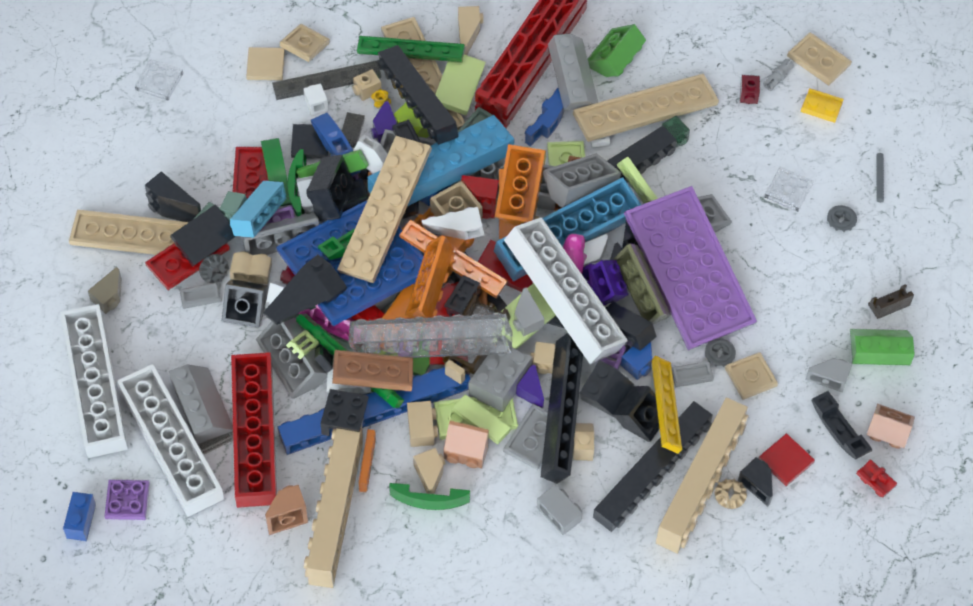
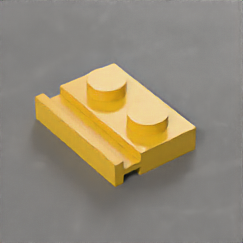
(822, 105)

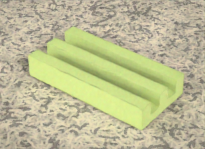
(298, 348)

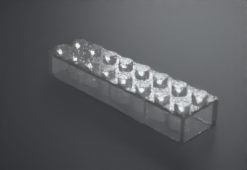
(433, 336)

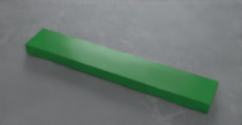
(413, 48)

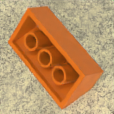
(520, 184)

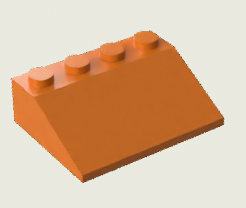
(431, 278)

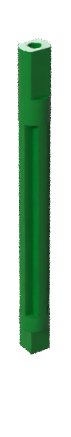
(332, 344)

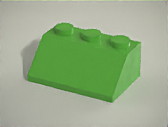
(616, 50)
(881, 347)

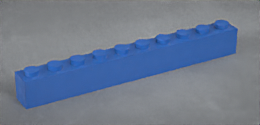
(428, 387)

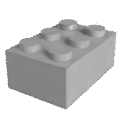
(498, 378)

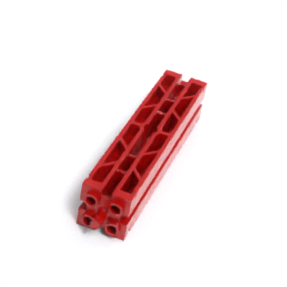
(526, 58)

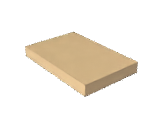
(819, 58)

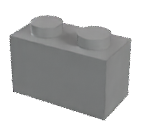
(559, 509)

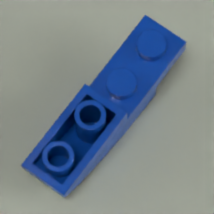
(547, 121)
(331, 136)

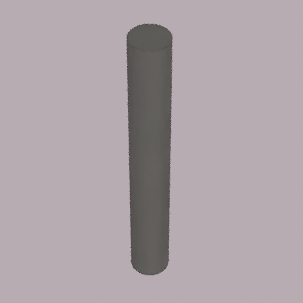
(880, 177)

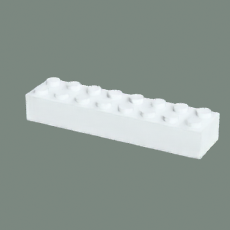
(565, 290)
(93, 381)
(170, 440)

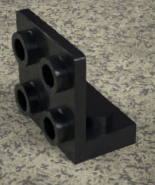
(343, 411)

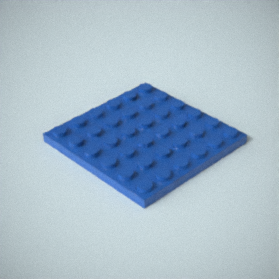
(396, 273)

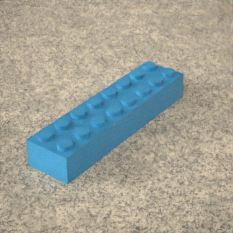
(470, 152)
(588, 216)

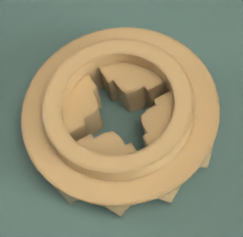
(736, 500)

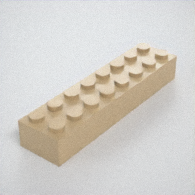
(702, 476)
(333, 507)

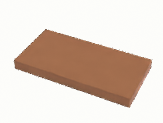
(372, 370)

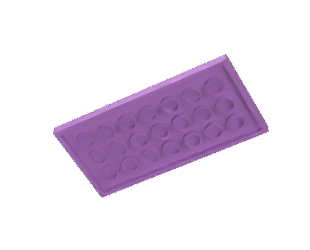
(690, 267)

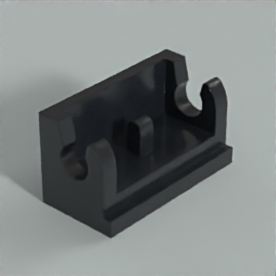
(462, 296)

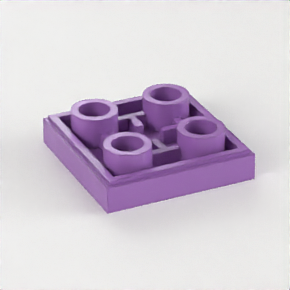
(127, 499)

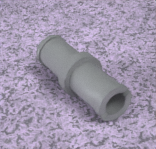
(778, 74)

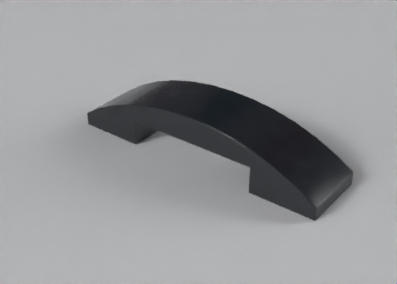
(839, 427)

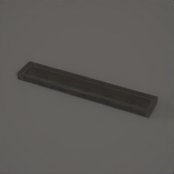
(328, 80)

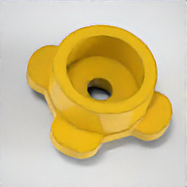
(380, 94)

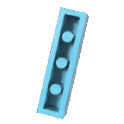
(258, 209)

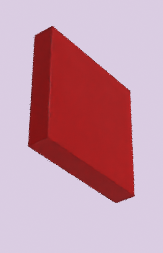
(787, 459)

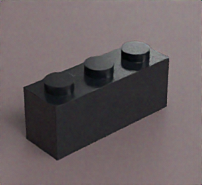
(634, 327)

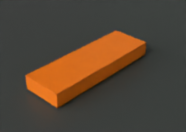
(367, 460)

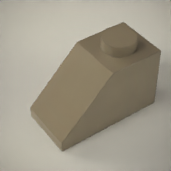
(107, 291)

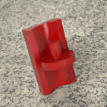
(876, 478)

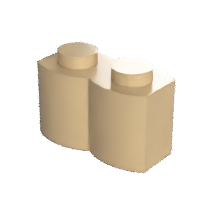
(251, 267)

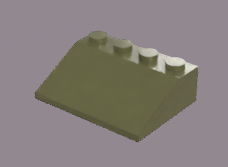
(642, 284)

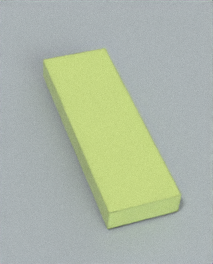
(636, 180)
(481, 418)

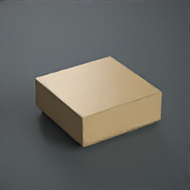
(455, 372)

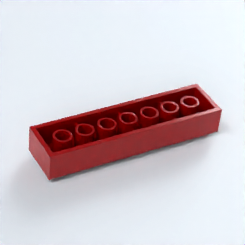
(253, 430)

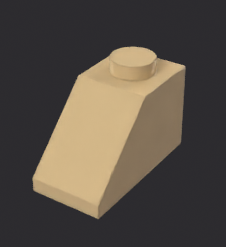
(583, 442)
(429, 469)

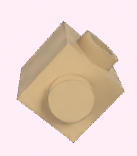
(366, 84)
(543, 357)

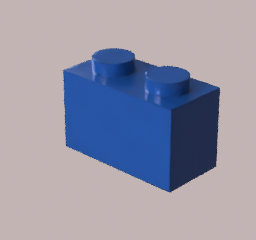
(79, 516)

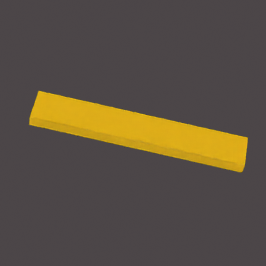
(666, 404)

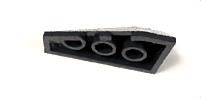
(309, 287)

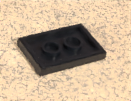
(203, 235)

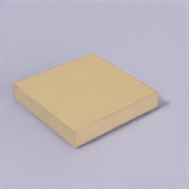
(304, 42)
(265, 63)
(751, 375)

